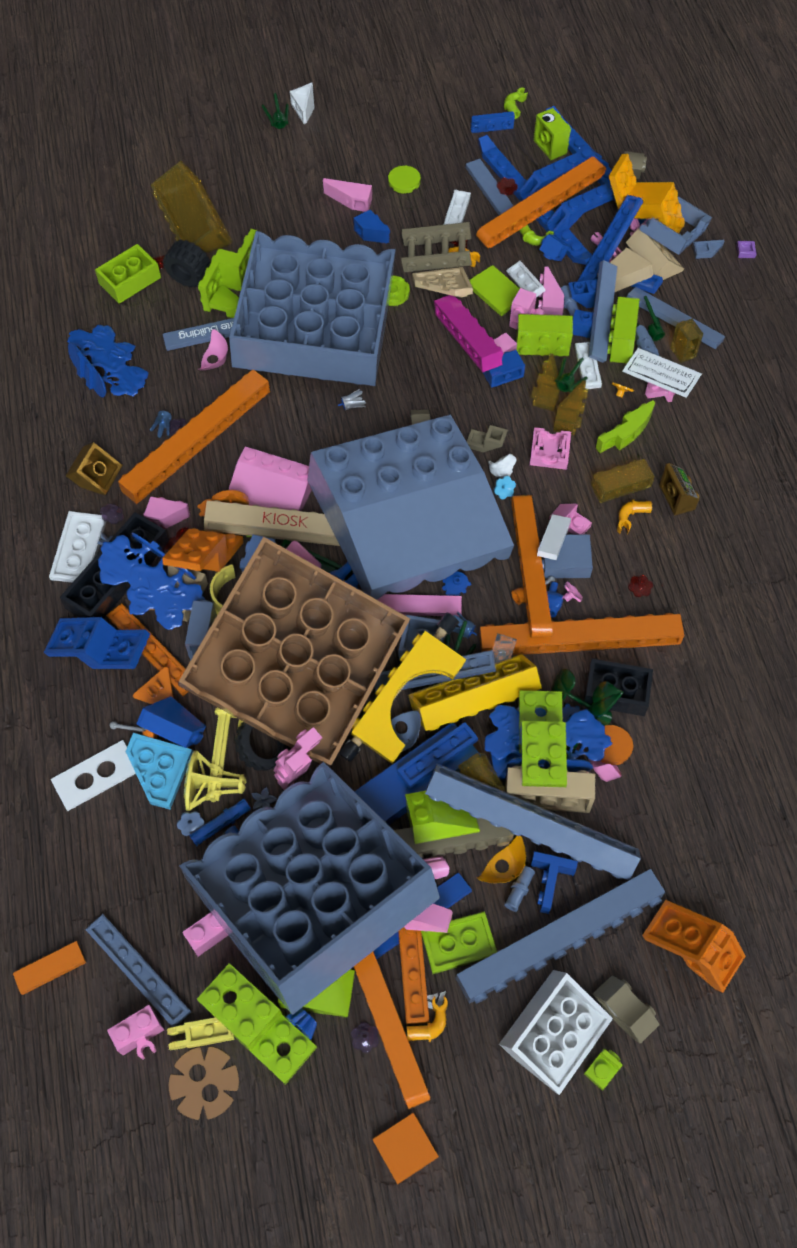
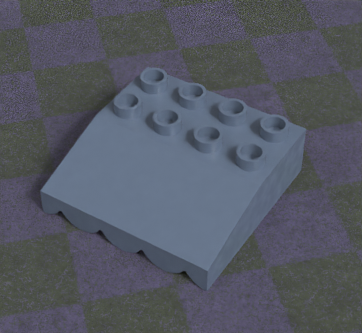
(312, 309)
(409, 506)
(311, 886)

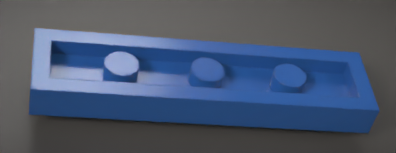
(439, 752)

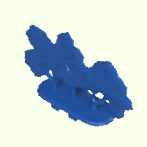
(109, 356)
(149, 585)
(580, 728)

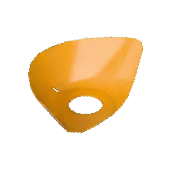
(516, 858)

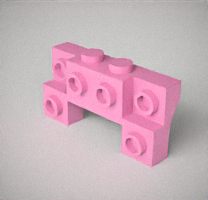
(296, 762)

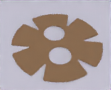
(184, 1086)

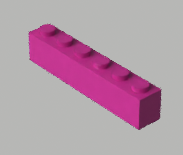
(468, 333)

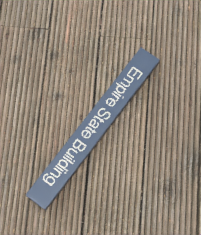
(196, 334)

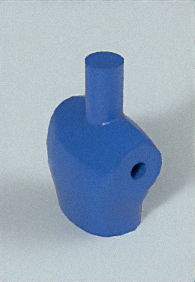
(555, 599)

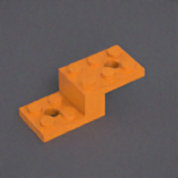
(203, 550)

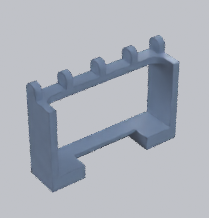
(672, 239)

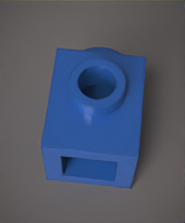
(554, 247)
(582, 323)

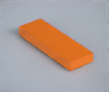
(49, 968)

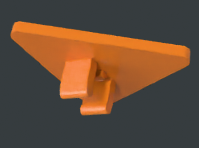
(156, 688)

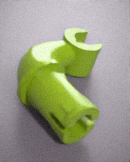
(509, 103)
(530, 237)

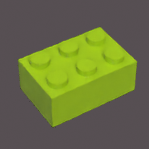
(128, 273)
(624, 329)
(544, 334)

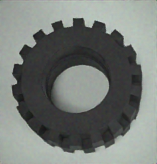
(186, 263)

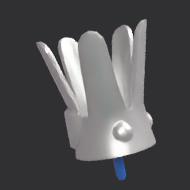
(352, 400)

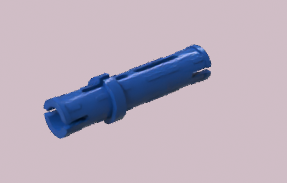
(216, 824)

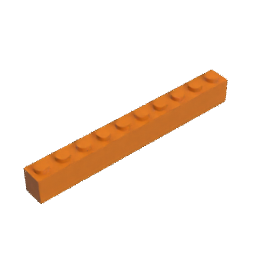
(194, 436)
(590, 634)

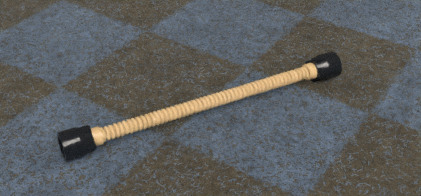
(445, 626)

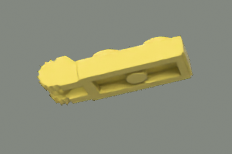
(200, 1033)

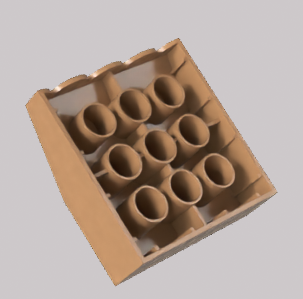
(294, 651)

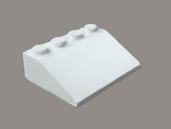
(556, 1031)

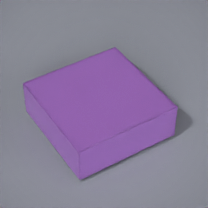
(746, 249)

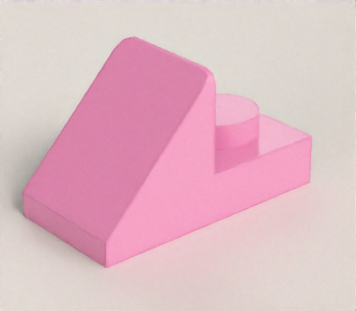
(579, 524)

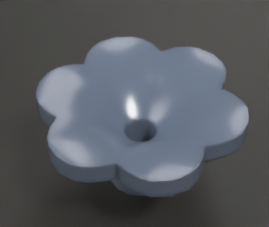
(190, 822)

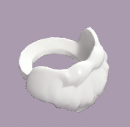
(503, 466)

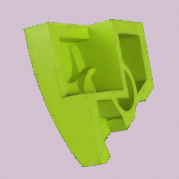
(224, 301)

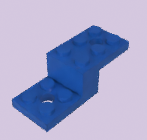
(97, 643)

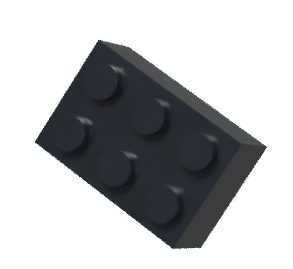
(630, 679)

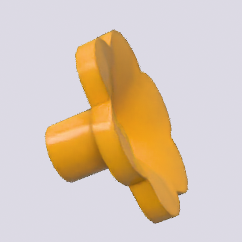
(621, 389)

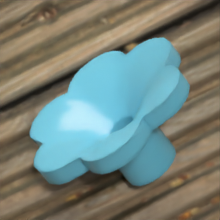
(504, 487)

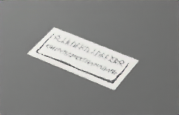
(662, 372)

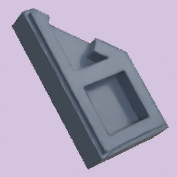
(706, 249)

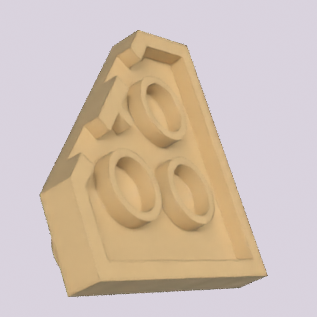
(445, 281)

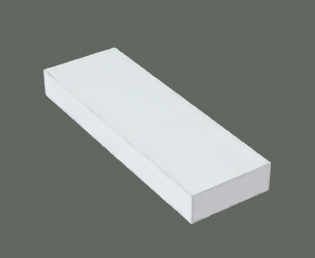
(457, 207)
(525, 279)
(588, 367)
(554, 537)

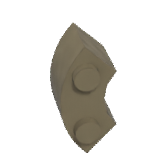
(638, 162)
(626, 1009)

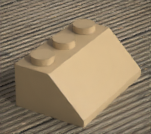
(662, 260)

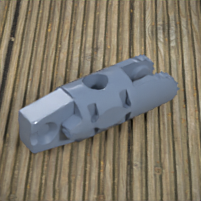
(645, 341)

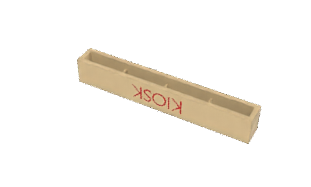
(268, 522)

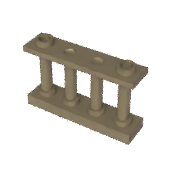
(436, 234)

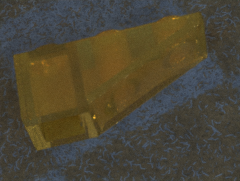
(547, 393)
(569, 409)

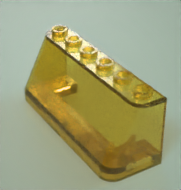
(190, 209)

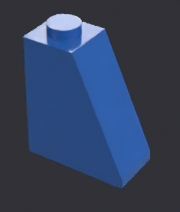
(172, 722)

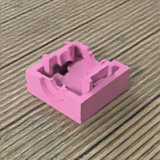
(550, 442)

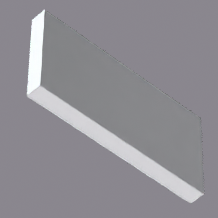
(77, 545)

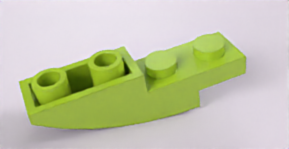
(631, 427)

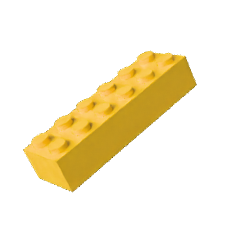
(469, 695)

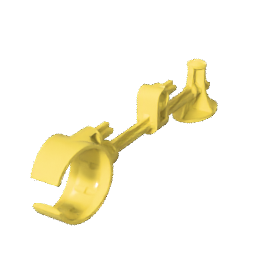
(214, 781)

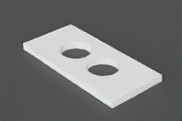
(73, 796)

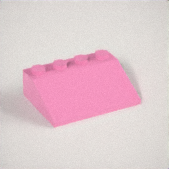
(271, 480)

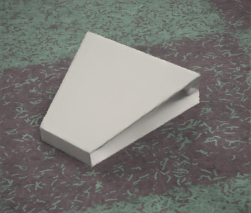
(303, 101)

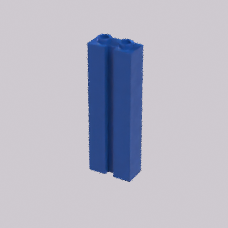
(387, 790)

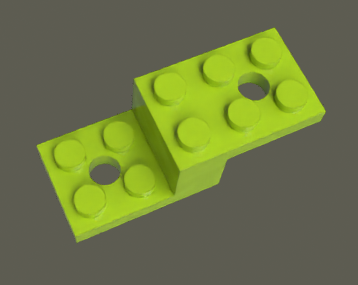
(227, 270)
(542, 739)
(257, 1023)

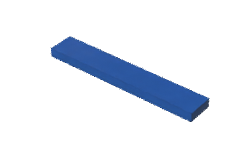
(612, 236)
(449, 893)

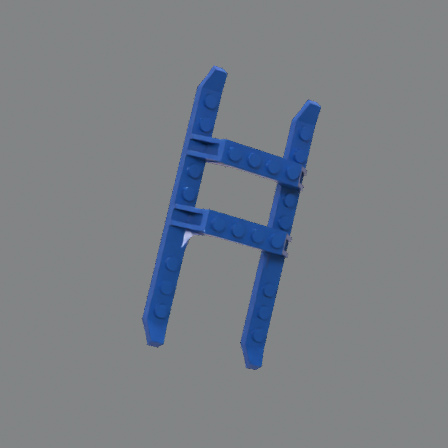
(570, 210)

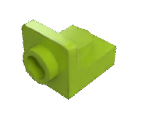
(604, 1068)

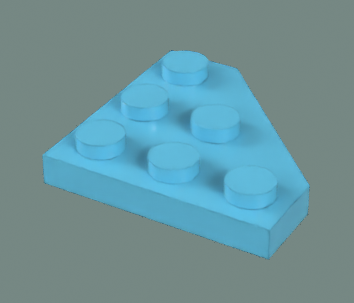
(158, 767)

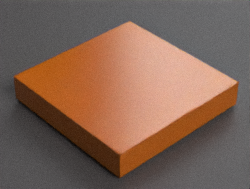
(405, 1148)

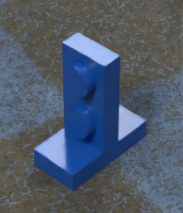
(553, 865)

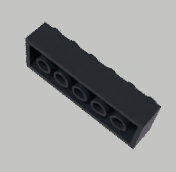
(92, 598)

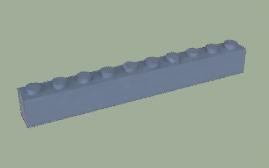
(533, 822)
(560, 936)

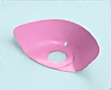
(217, 347)
(606, 771)

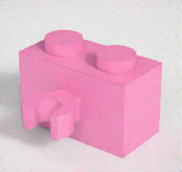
(523, 304)
(136, 1032)

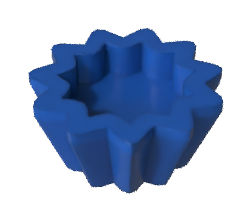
(303, 1022)

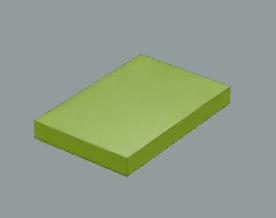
(495, 289)
(464, 943)

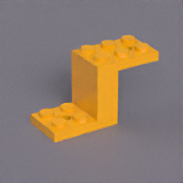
(658, 197)

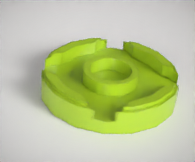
(404, 179)
(399, 291)

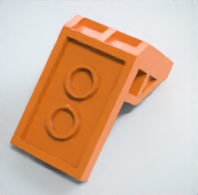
(702, 942)

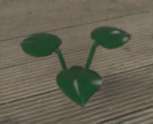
(603, 697)

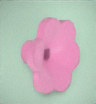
(572, 593)

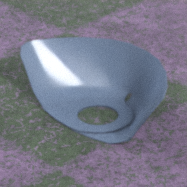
(413, 722)

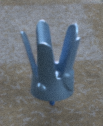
(163, 419)
(469, 627)

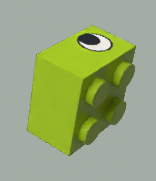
(552, 133)

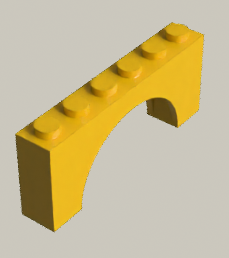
(426, 657)

